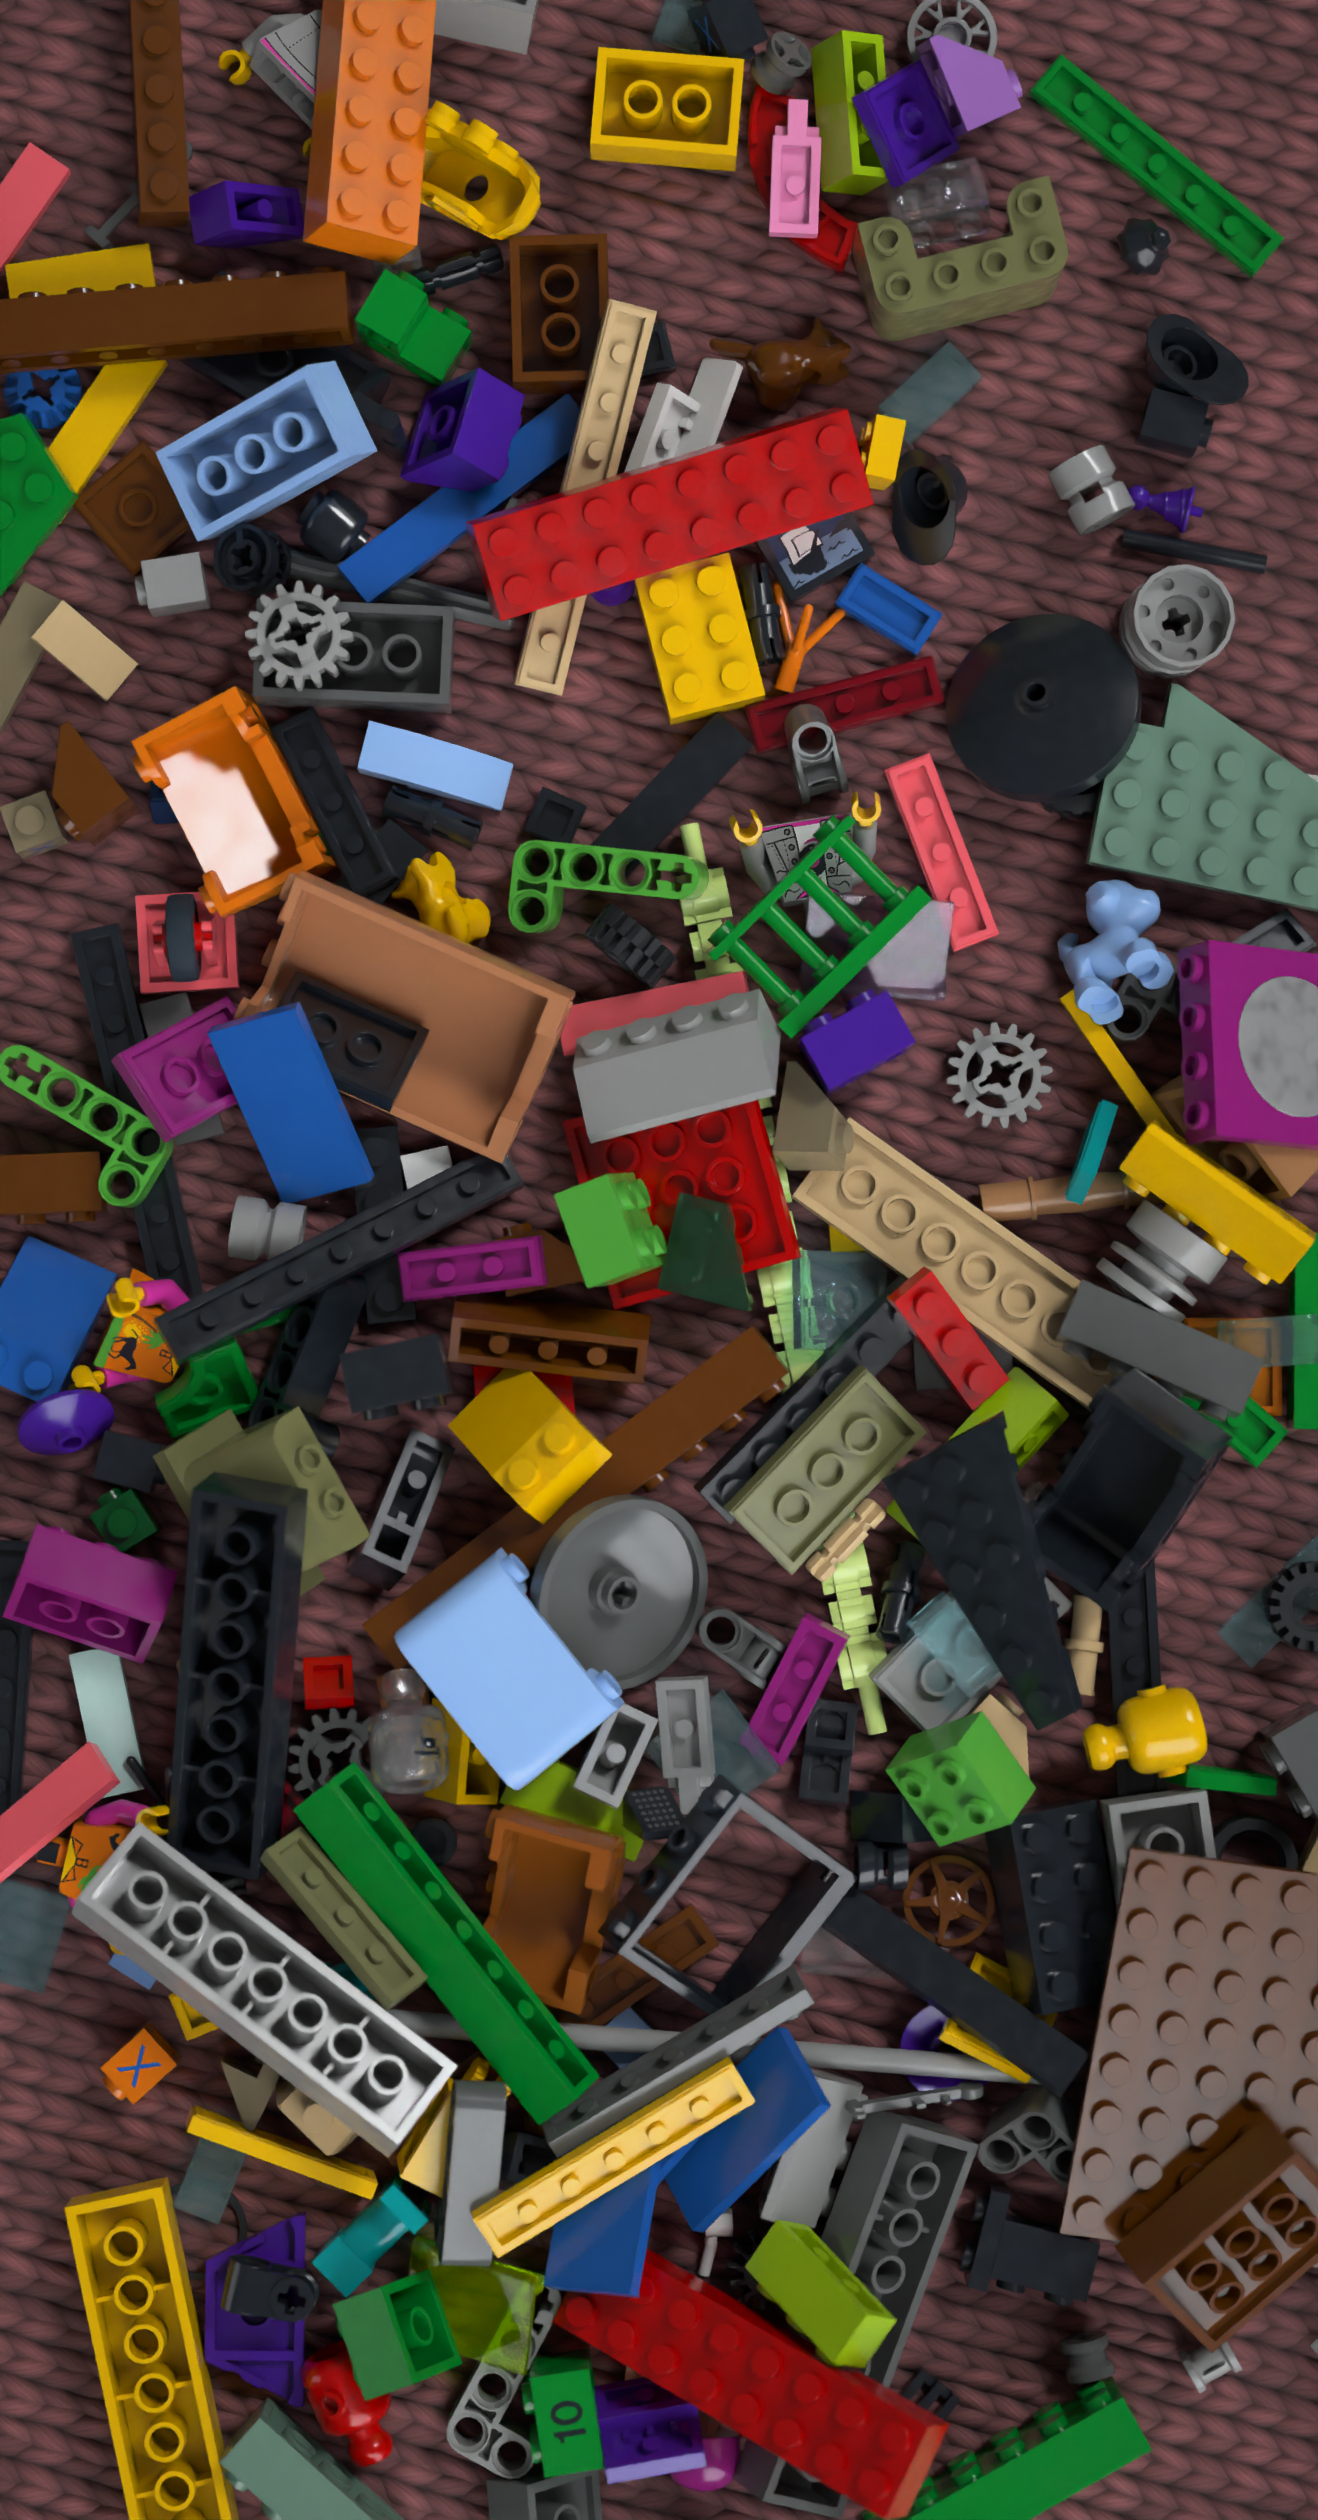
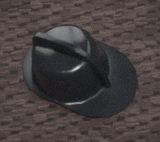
(1192, 362)
(925, 505)

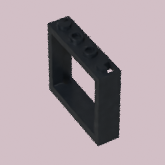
(776, 1942)

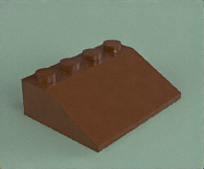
(1230, 2235)

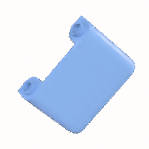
(506, 1671)

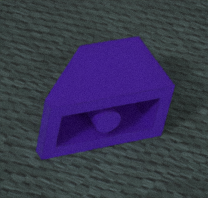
(245, 215)

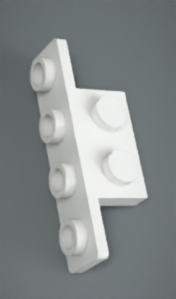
(684, 422)

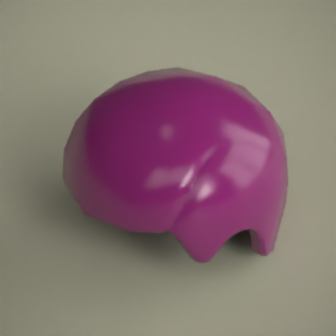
(721, 2461)

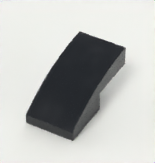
(828, 1754)

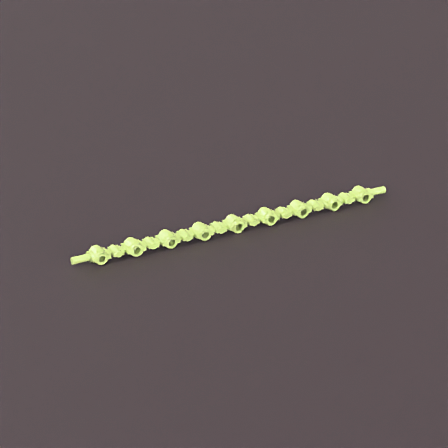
(851, 1610)

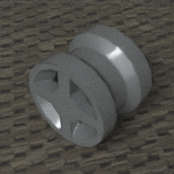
(780, 63)
(1087, 2357)

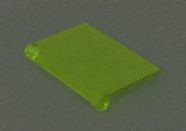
(484, 2306)

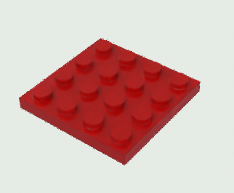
(707, 1155)

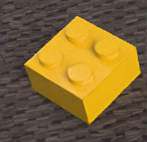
(881, 450)

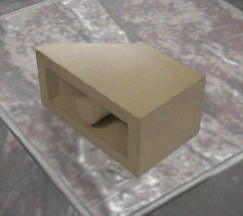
(809, 1127)

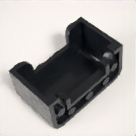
(1124, 1486)

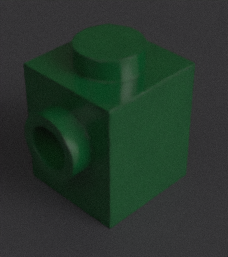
(124, 1518)

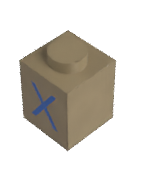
(33, 825)

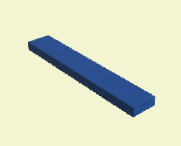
(442, 516)

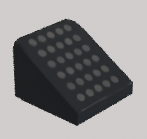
(651, 1813)

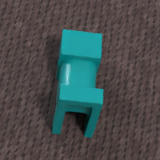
(353, 2250)

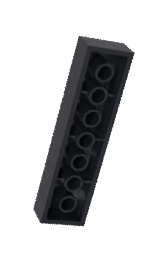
(236, 1672)

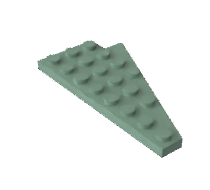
(1209, 810)

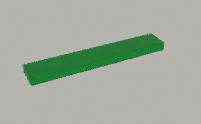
(1156, 166)

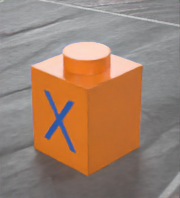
(139, 2064)

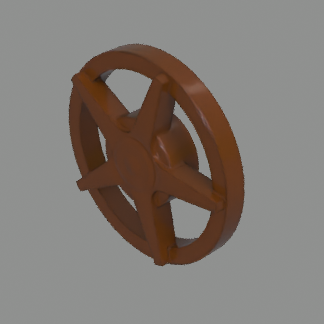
(949, 1900)

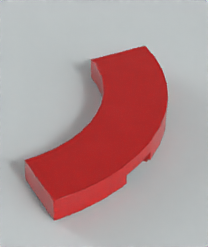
(835, 231)

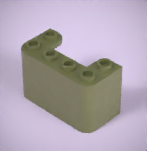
(963, 284)

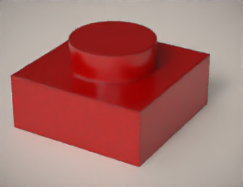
(328, 1682)

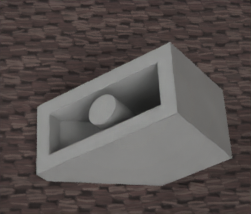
(614, 1755)

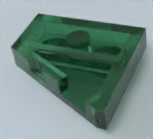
(704, 1254)

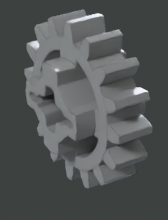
(278, 645)
(988, 1055)

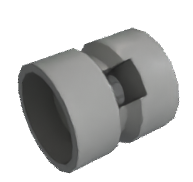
(1084, 474)
(264, 1230)

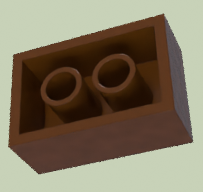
(556, 309)

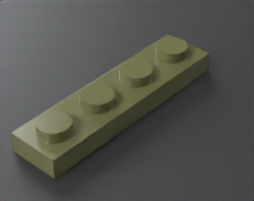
(343, 1918)

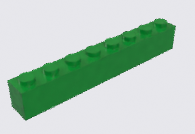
(447, 1944)

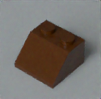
(87, 793)

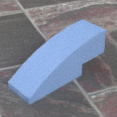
(434, 766)

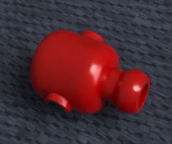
(341, 2405)

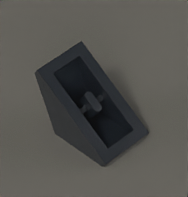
(885, 1817)

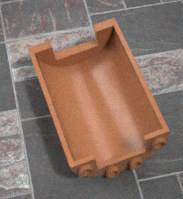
(485, 1016)

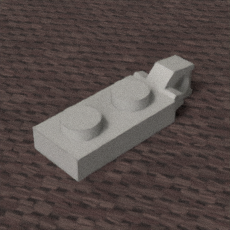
(686, 1736)

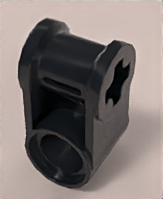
(261, 2287)

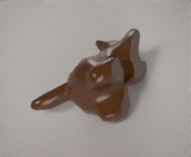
(782, 367)

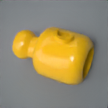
(1154, 1731)

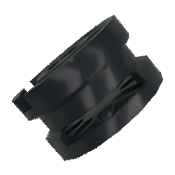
(258, 544)

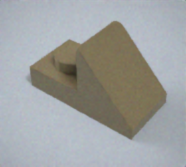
(250, 2088)

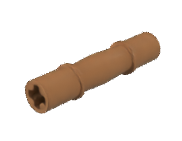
(1031, 1198)

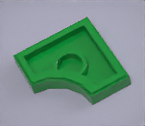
(207, 1387)

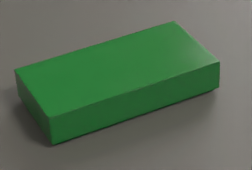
(1225, 1780)

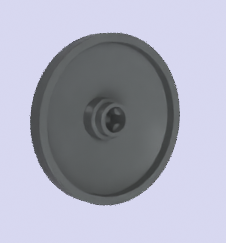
(623, 1586)

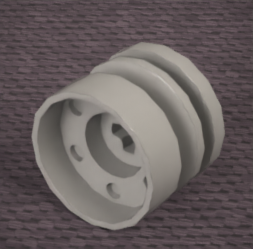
(1175, 594)
(1160, 1262)

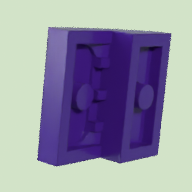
(646, 2431)

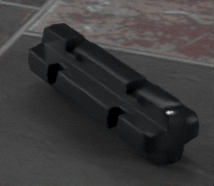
(460, 268)

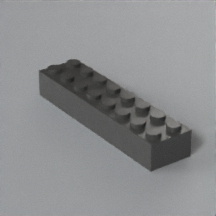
(889, 2235)

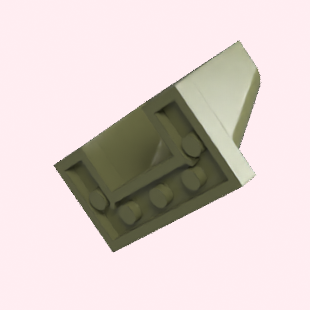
(276, 1452)

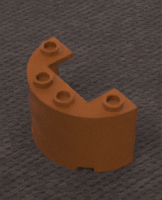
(551, 1899)

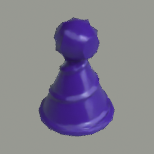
(1172, 505)

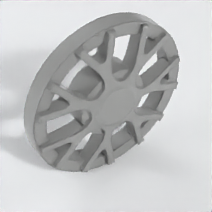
(952, 27)

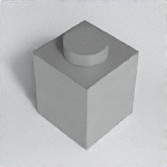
(173, 585)

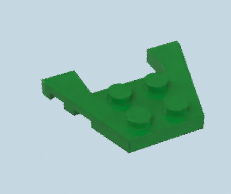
(32, 495)

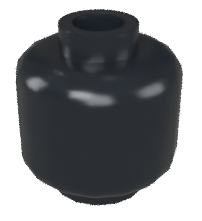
(333, 525)

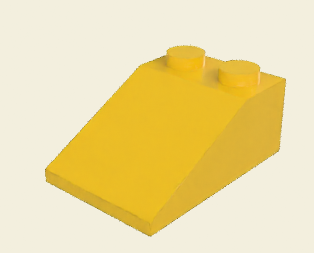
(529, 1442)

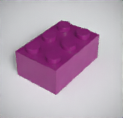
(90, 1593)

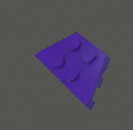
(259, 2347)

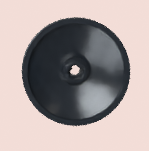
(1044, 707)

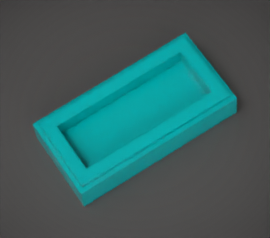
(1090, 1152)

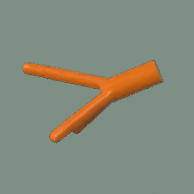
(798, 646)

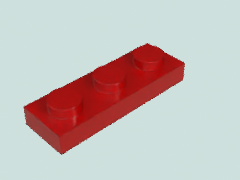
(948, 1338)

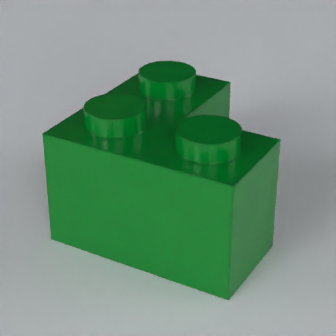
(411, 332)

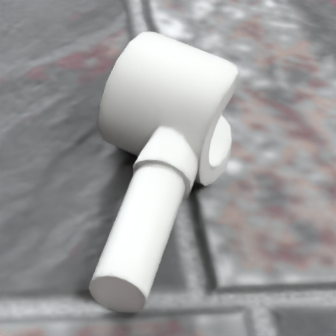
(720, 2228)

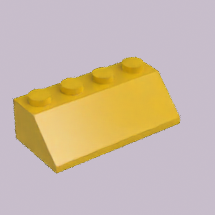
(1217, 1202)

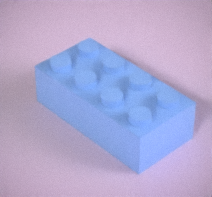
(266, 450)

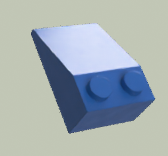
(48, 1317)

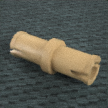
(1084, 1642)

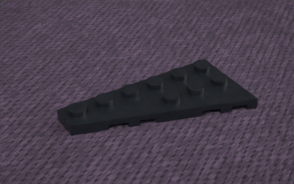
(987, 1550)

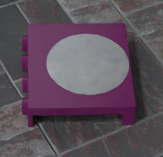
(1249, 1044)

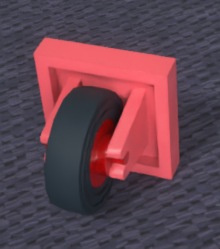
(184, 945)

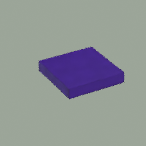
(905, 123)

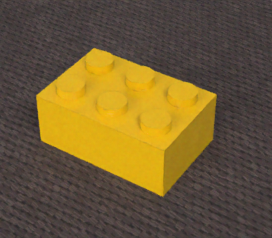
(666, 109)
(699, 639)

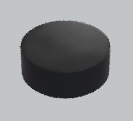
(436, 1839)

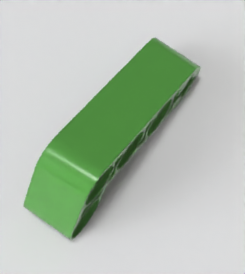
(608, 878)
(82, 1114)

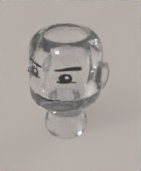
(407, 1737)

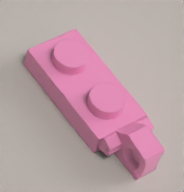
(795, 176)

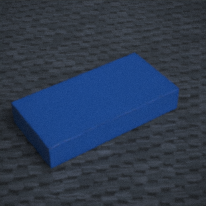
(888, 609)

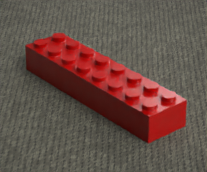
(669, 513)
(764, 2384)

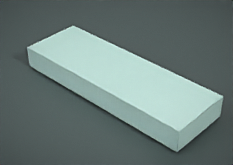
(108, 1713)

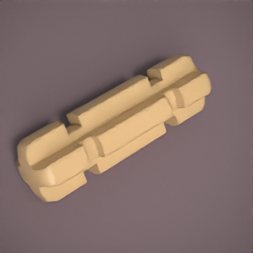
(845, 1539)

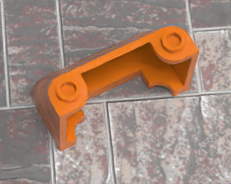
(233, 800)

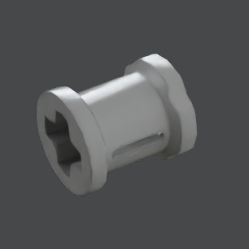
(1207, 2366)

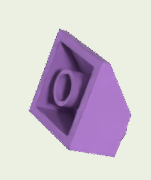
(968, 83)

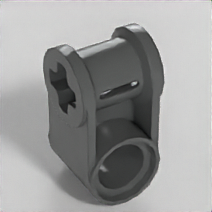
(815, 761)
(743, 1646)

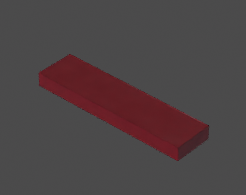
(850, 702)

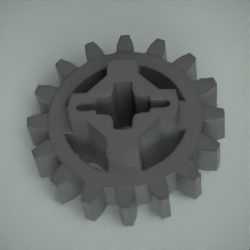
(322, 1746)

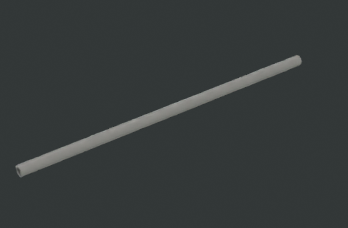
(816, 2054)

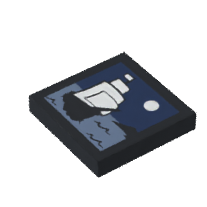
(815, 554)

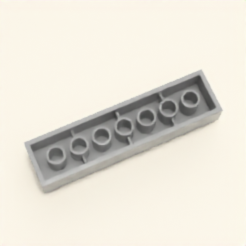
(263, 1989)

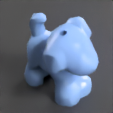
(1119, 917)

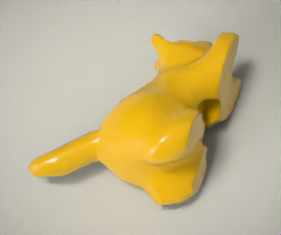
(438, 903)

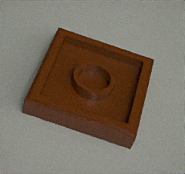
(134, 509)

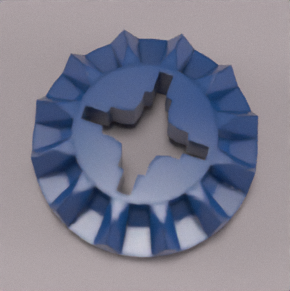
(65, 396)

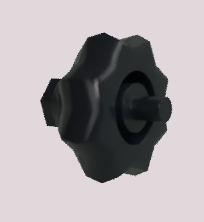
(1143, 246)

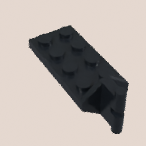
(254, 372)

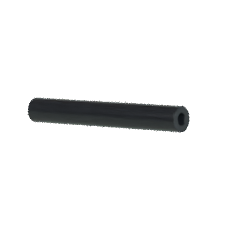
(1193, 551)

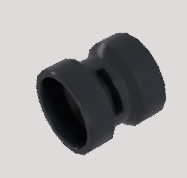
(870, 1865)

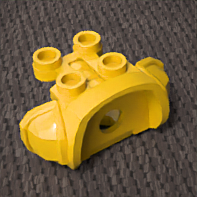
(464, 151)

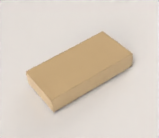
(84, 650)

